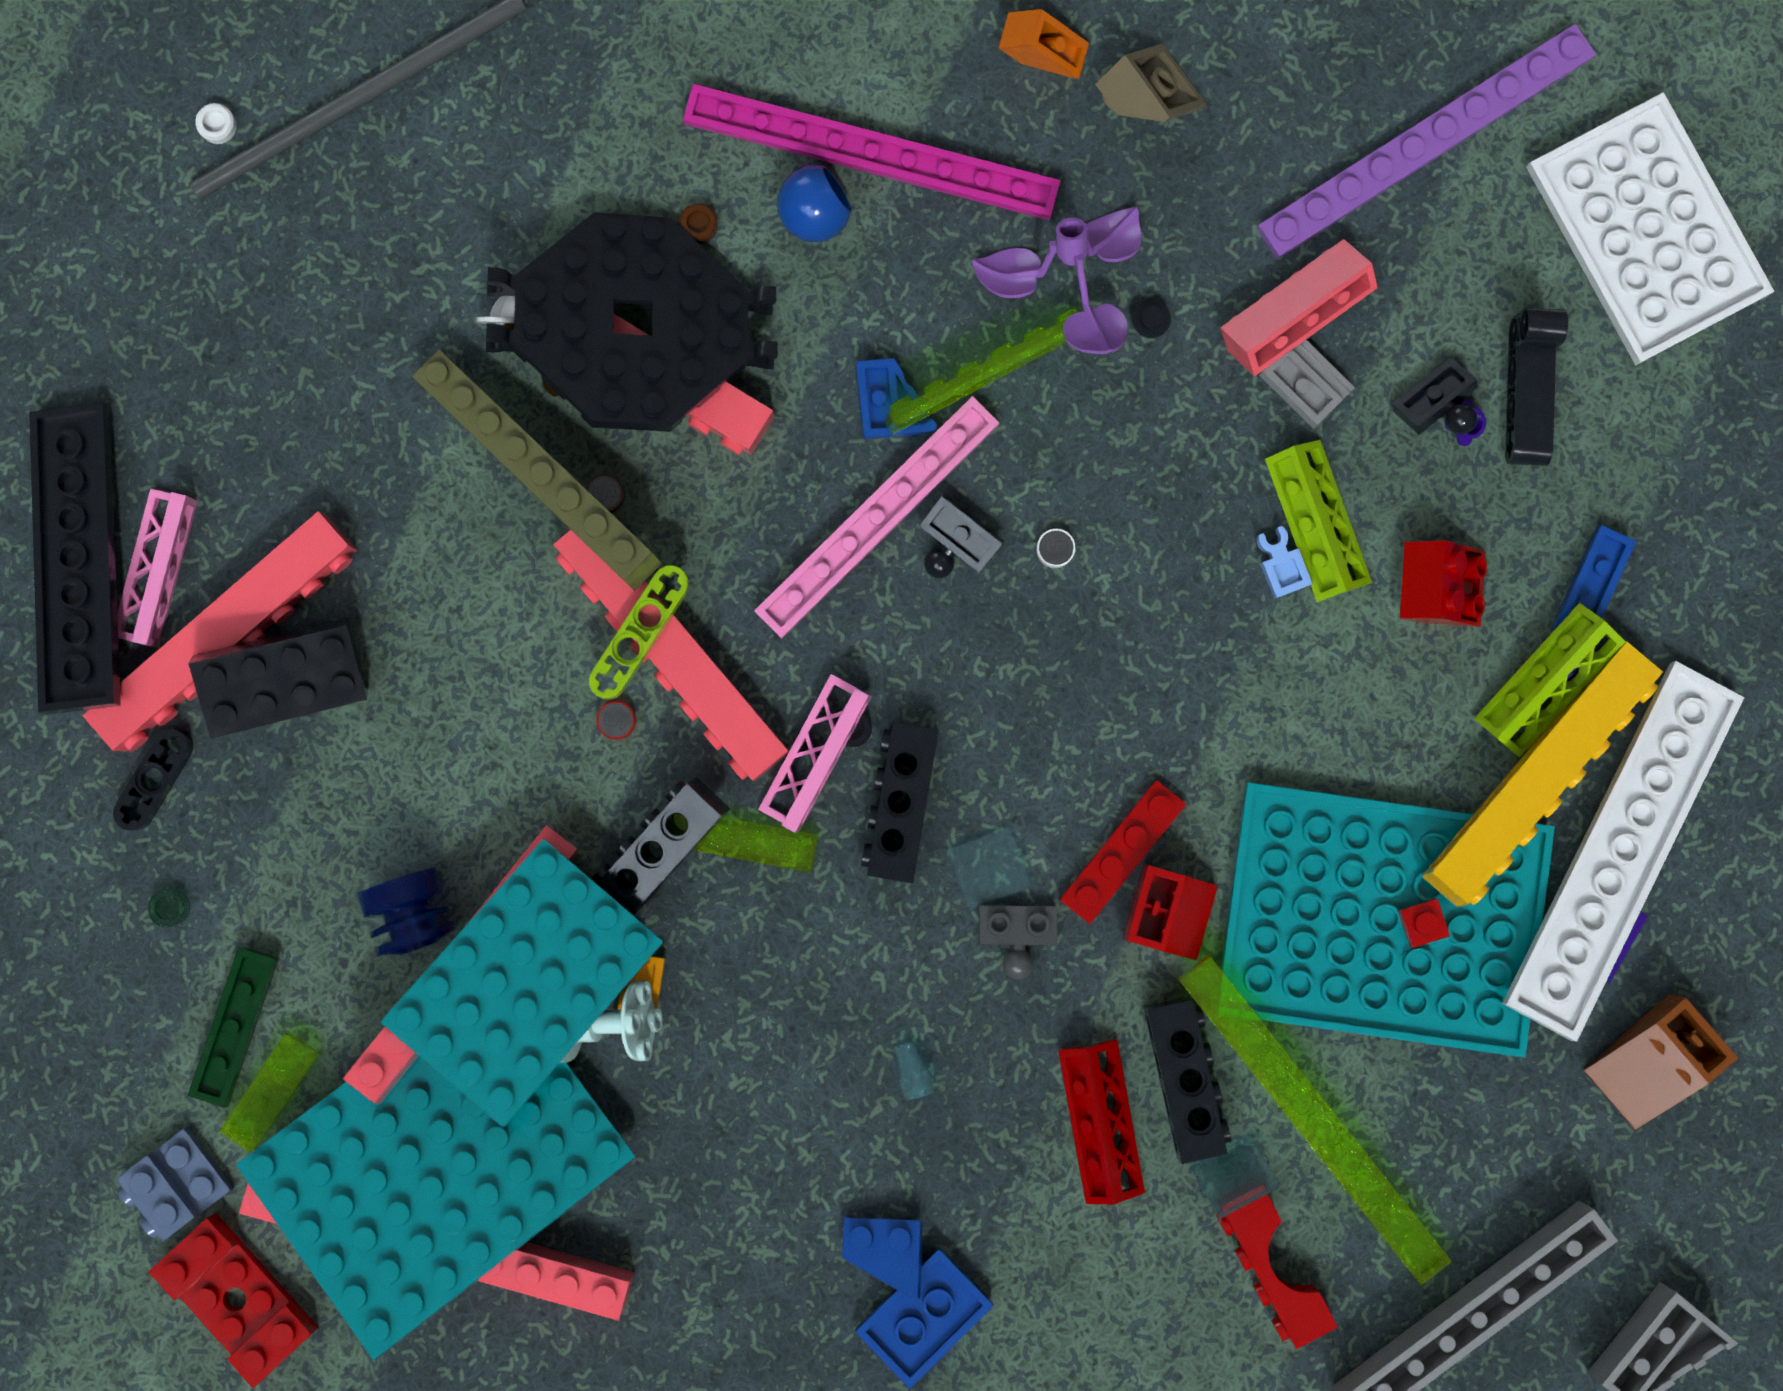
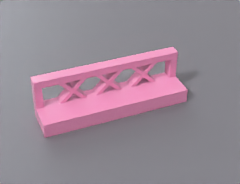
(163, 569)
(826, 760)

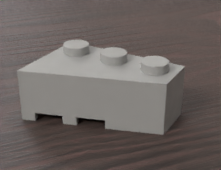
(1659, 1345)

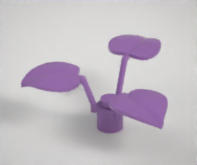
(1111, 237)

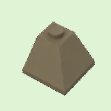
(1149, 86)

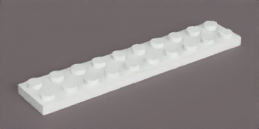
(1623, 851)

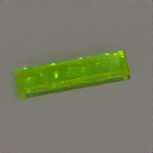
(757, 843)

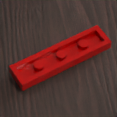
(1122, 851)

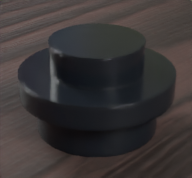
(1151, 319)

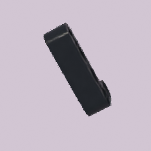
(1531, 384)

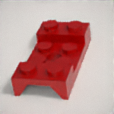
(202, 1274)

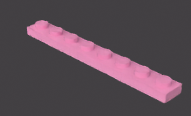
(876, 517)

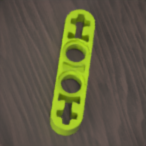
(643, 635)

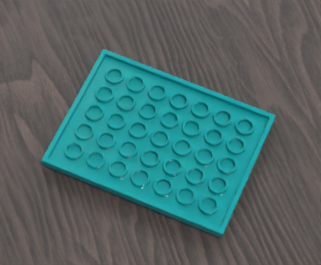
(1321, 932)
(426, 1190)

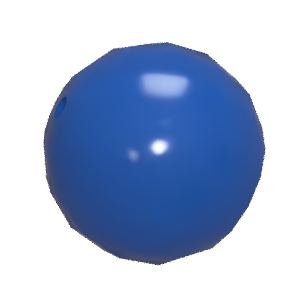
(813, 204)

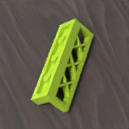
(1314, 521)
(1546, 676)

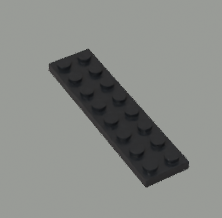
(74, 559)

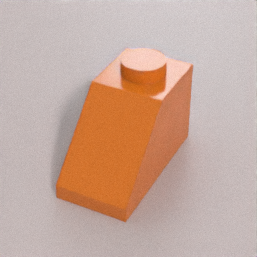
(1043, 43)

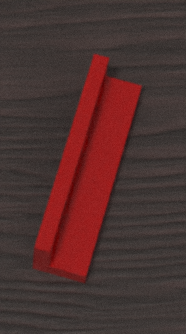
(1095, 1124)

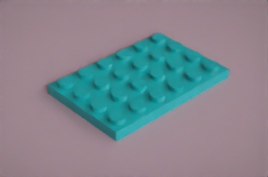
(522, 983)

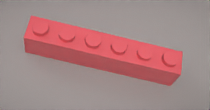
(727, 413)

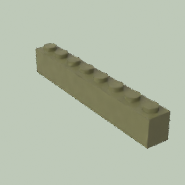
(537, 470)

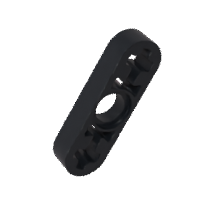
(149, 809)

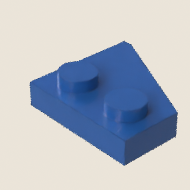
(878, 387)
(886, 1250)

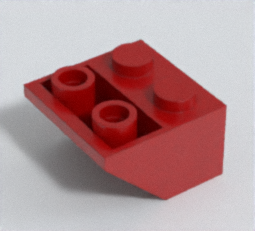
(1443, 583)
(1169, 912)

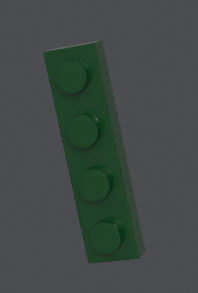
(233, 1027)

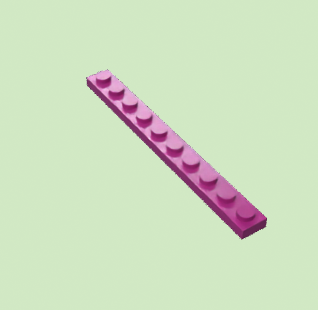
(871, 152)

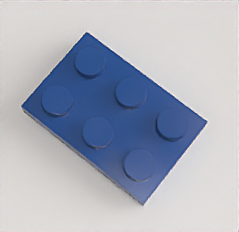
(918, 1332)

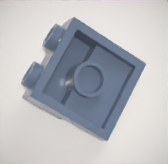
(173, 1185)

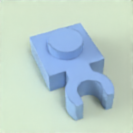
(1284, 569)

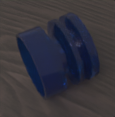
(406, 912)

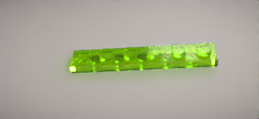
(975, 376)

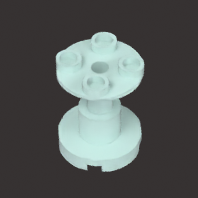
(635, 1021)

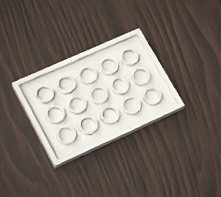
(1649, 228)

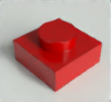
(1423, 923)

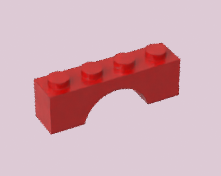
(1298, 1308)

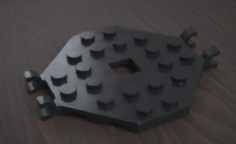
(631, 379)

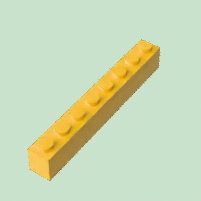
(1541, 776)

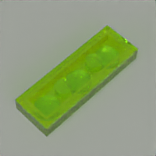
(269, 1092)

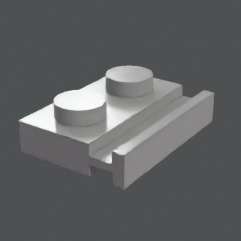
(1307, 383)

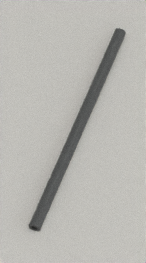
(356, 97)

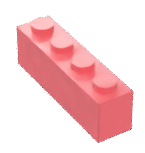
(1299, 307)

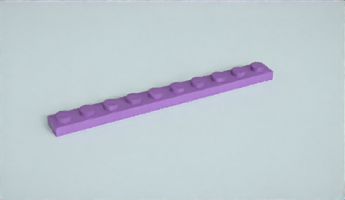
(1426, 141)

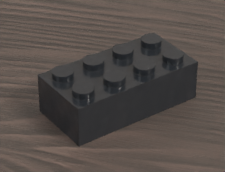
(278, 678)

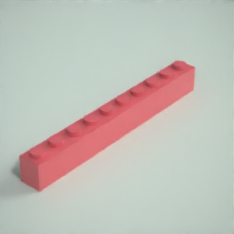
(536, 1273)

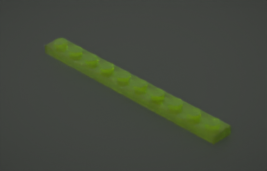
(1314, 1119)

